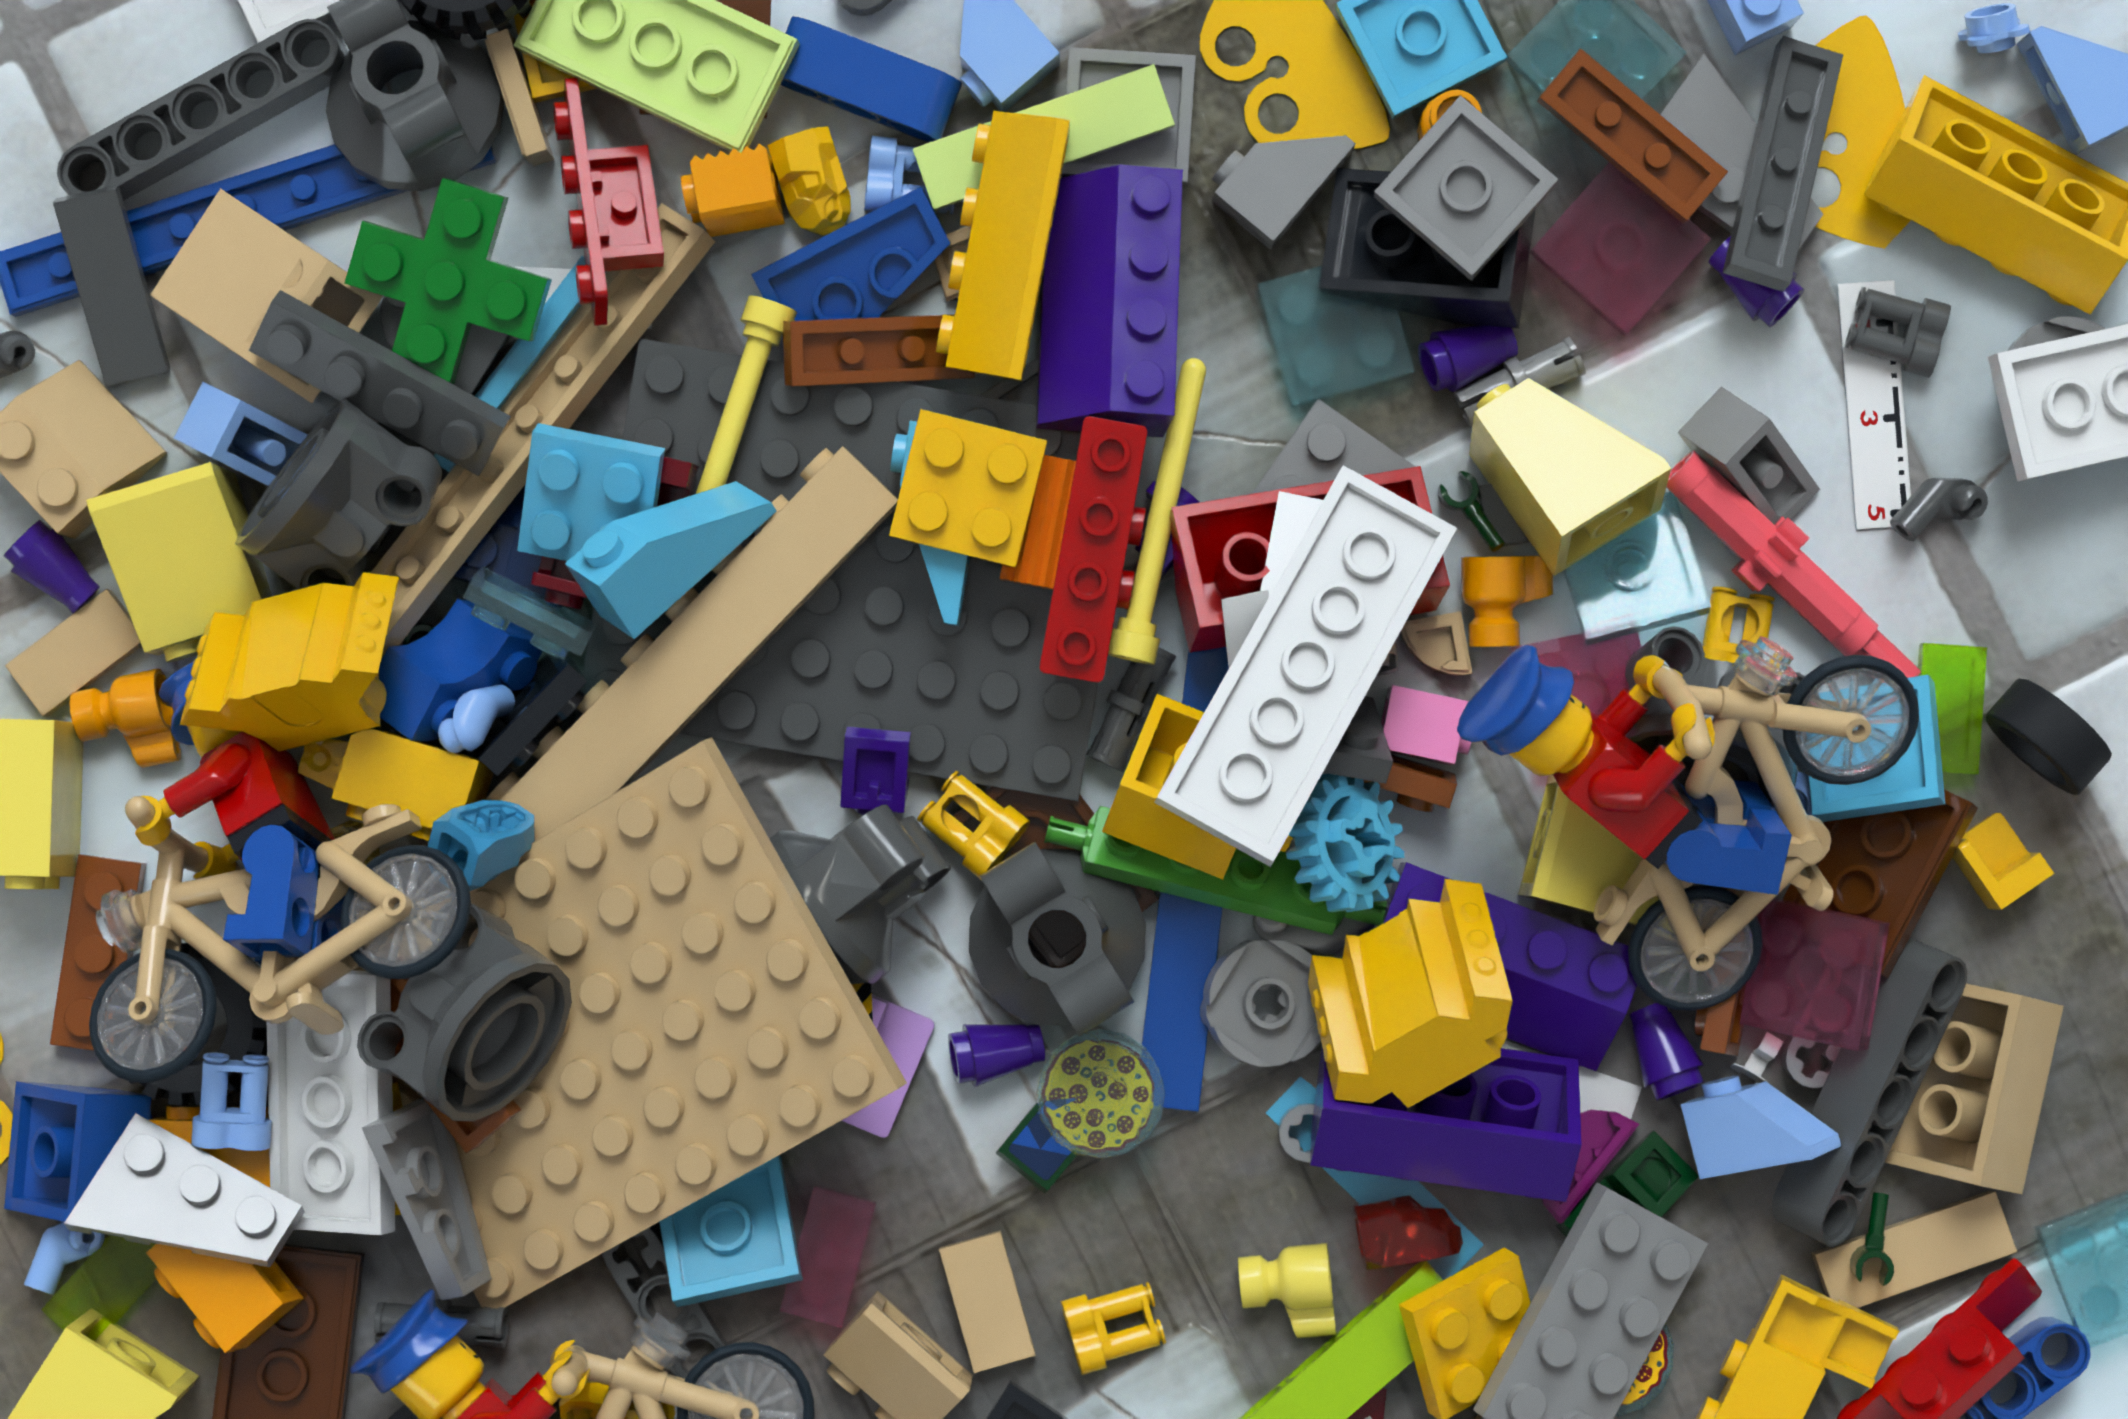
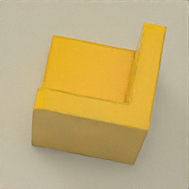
(1999, 862)

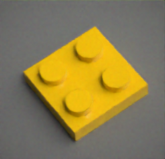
(968, 488)
(1463, 1330)

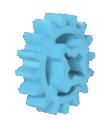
(1346, 844)

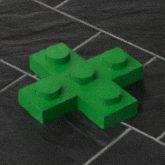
(448, 279)

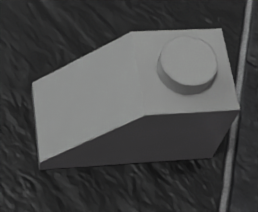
(1277, 182)
(1750, 455)

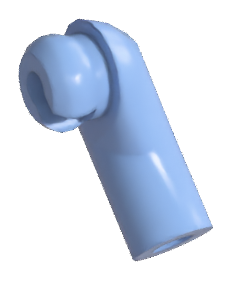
(474, 717)
(57, 1249)

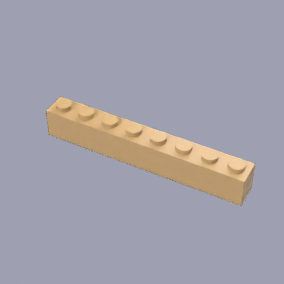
(704, 644)

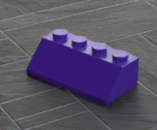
(1111, 300)
(1562, 978)
(1493, 1131)

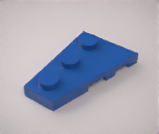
(859, 265)

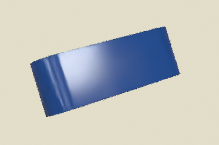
(870, 81)
(2034, 1378)

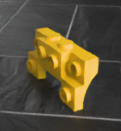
(1788, 1354)

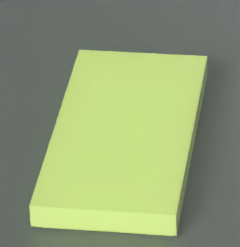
(668, 57)

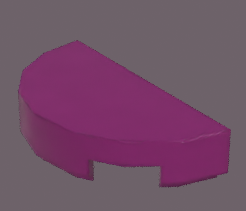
(1601, 1139)

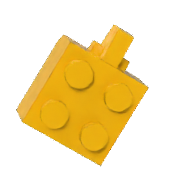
(394, 770)
(1145, 823)

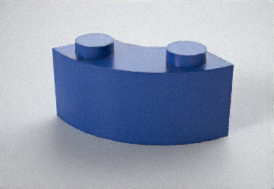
(453, 658)

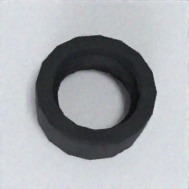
(2048, 736)

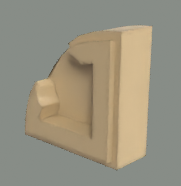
(1439, 643)

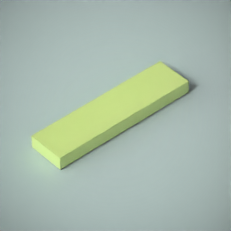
(1099, 121)

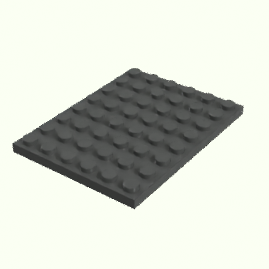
(873, 634)

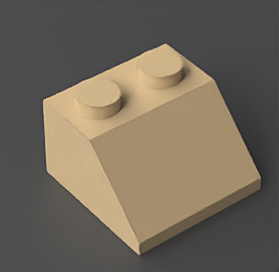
(70, 445)
(896, 1364)

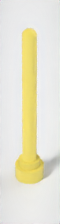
(764, 330)
(1135, 633)

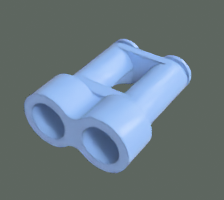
(885, 173)
(232, 1126)

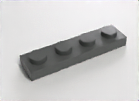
(1783, 164)
(379, 382)

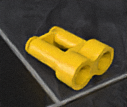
(1719, 622)
(993, 837)
(1089, 1334)

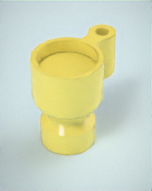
(1299, 1280)

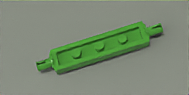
(1246, 887)

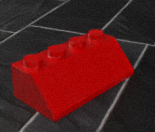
(1225, 546)

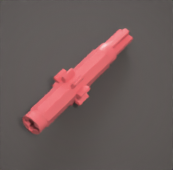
(1773, 557)

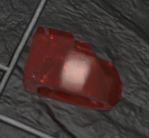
(1403, 1232)

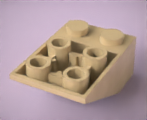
(235, 270)

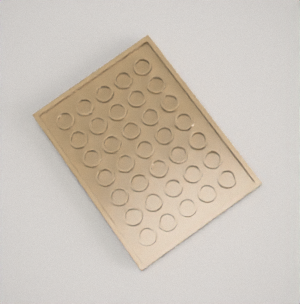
(694, 1031)

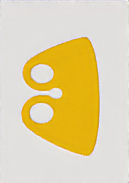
(1322, 75)
(1866, 113)

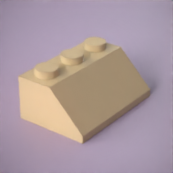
(1982, 1092)

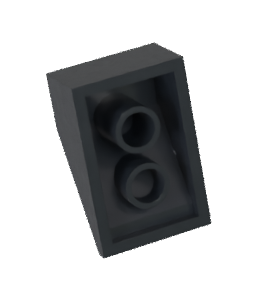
(1388, 265)

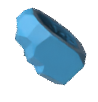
(484, 838)

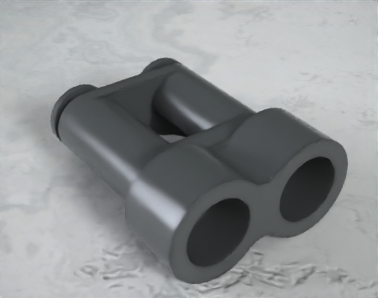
(1921, 337)

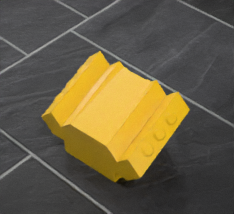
(295, 664)
(1413, 1000)

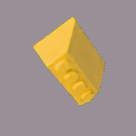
(2004, 195)
(1006, 244)

